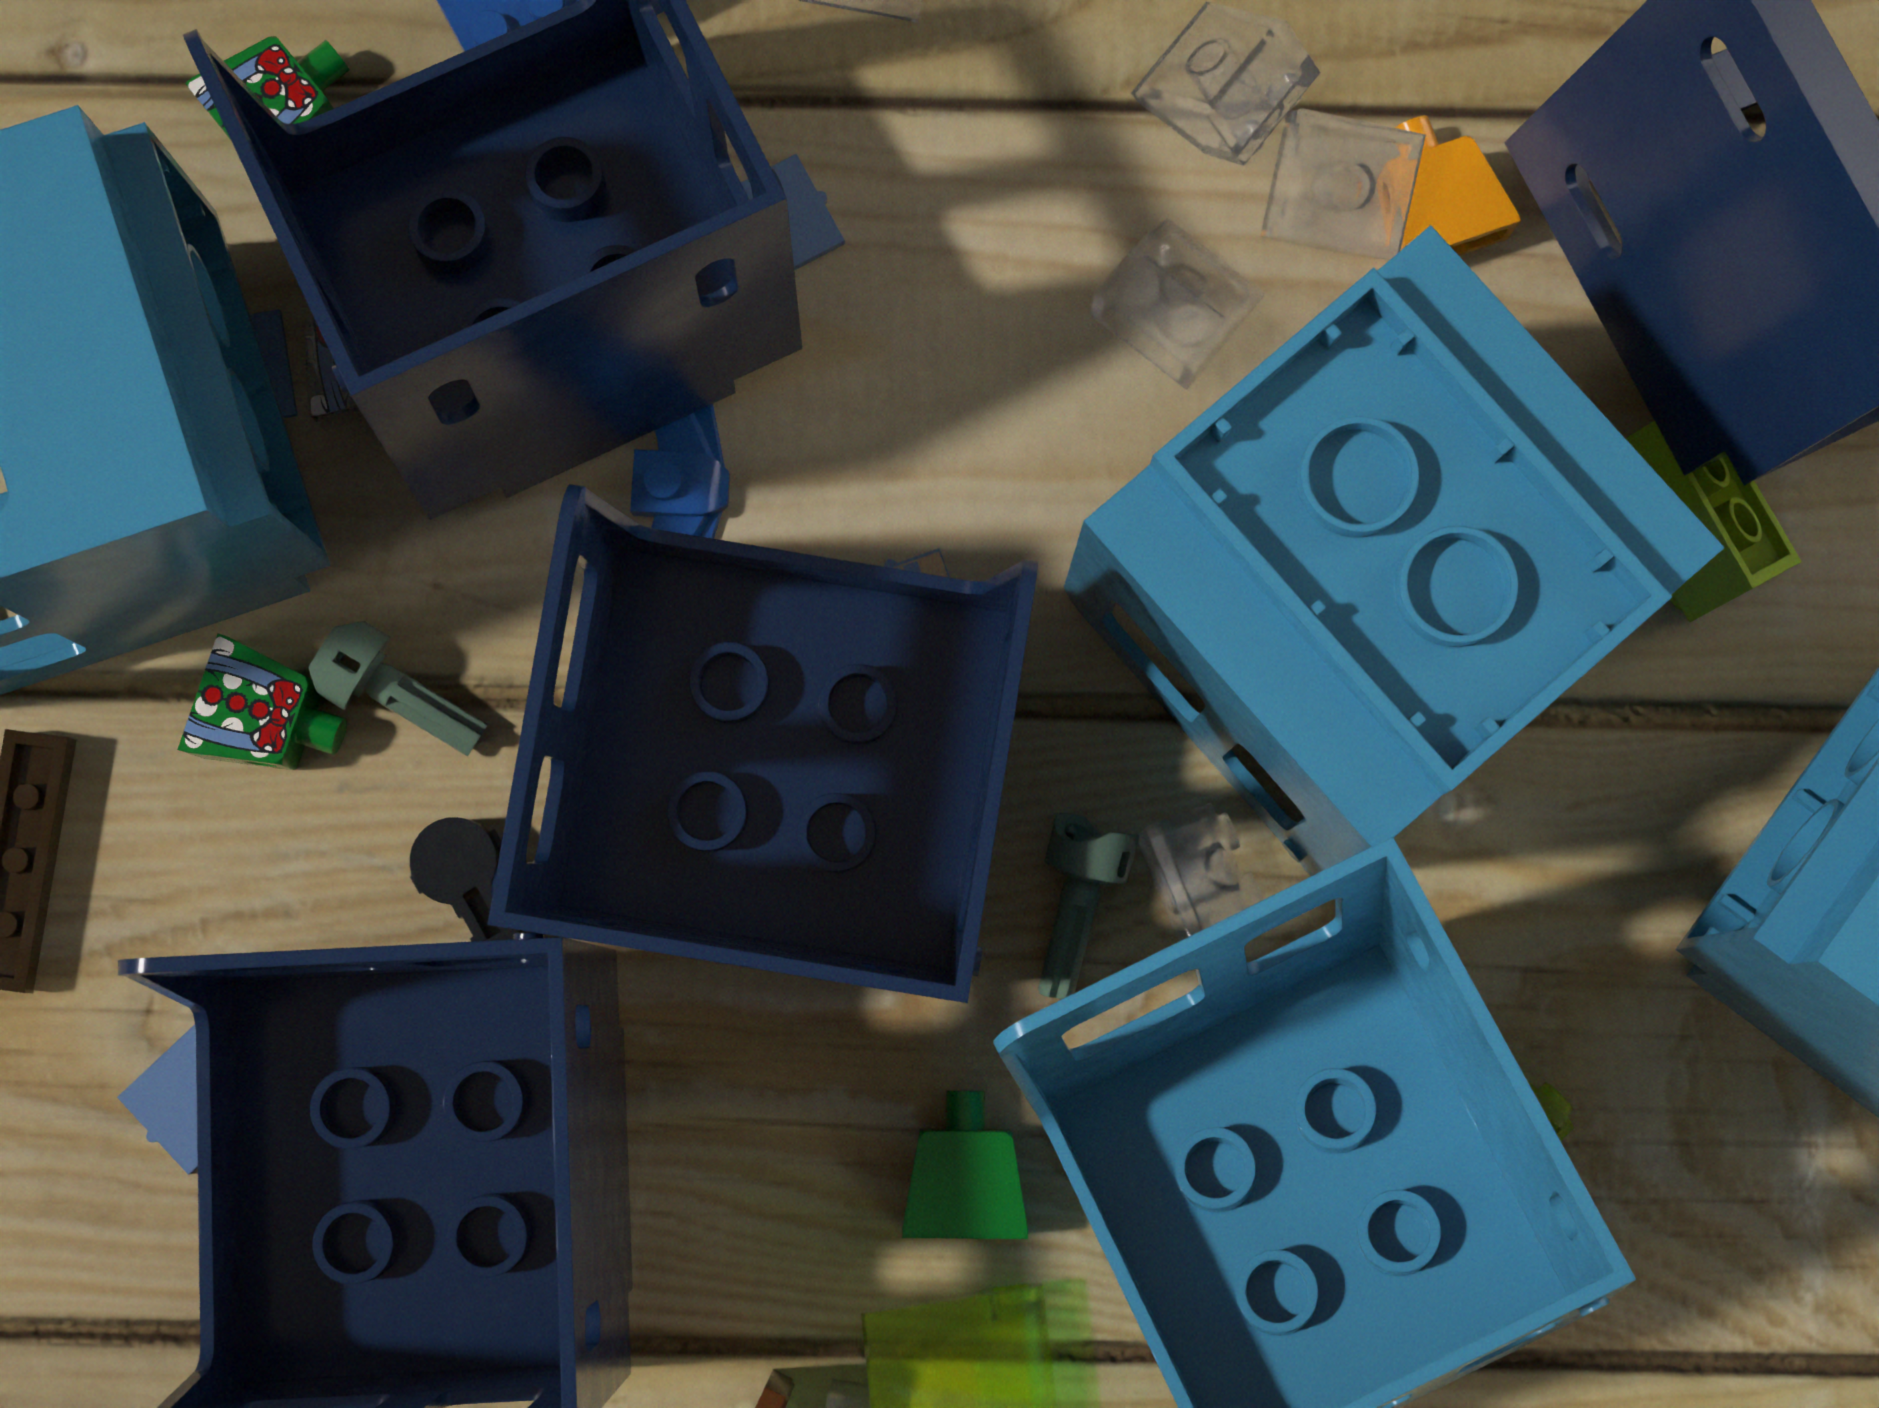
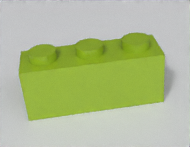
(1734, 514)

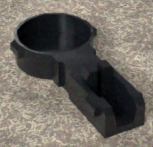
(454, 859)

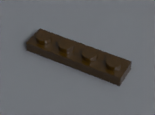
(32, 808)

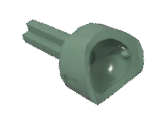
(388, 686)
(1088, 862)

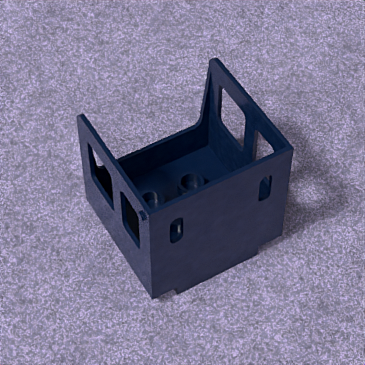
(529, 244)
(1741, 253)
(764, 756)
(408, 1174)

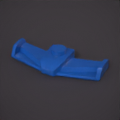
(683, 480)

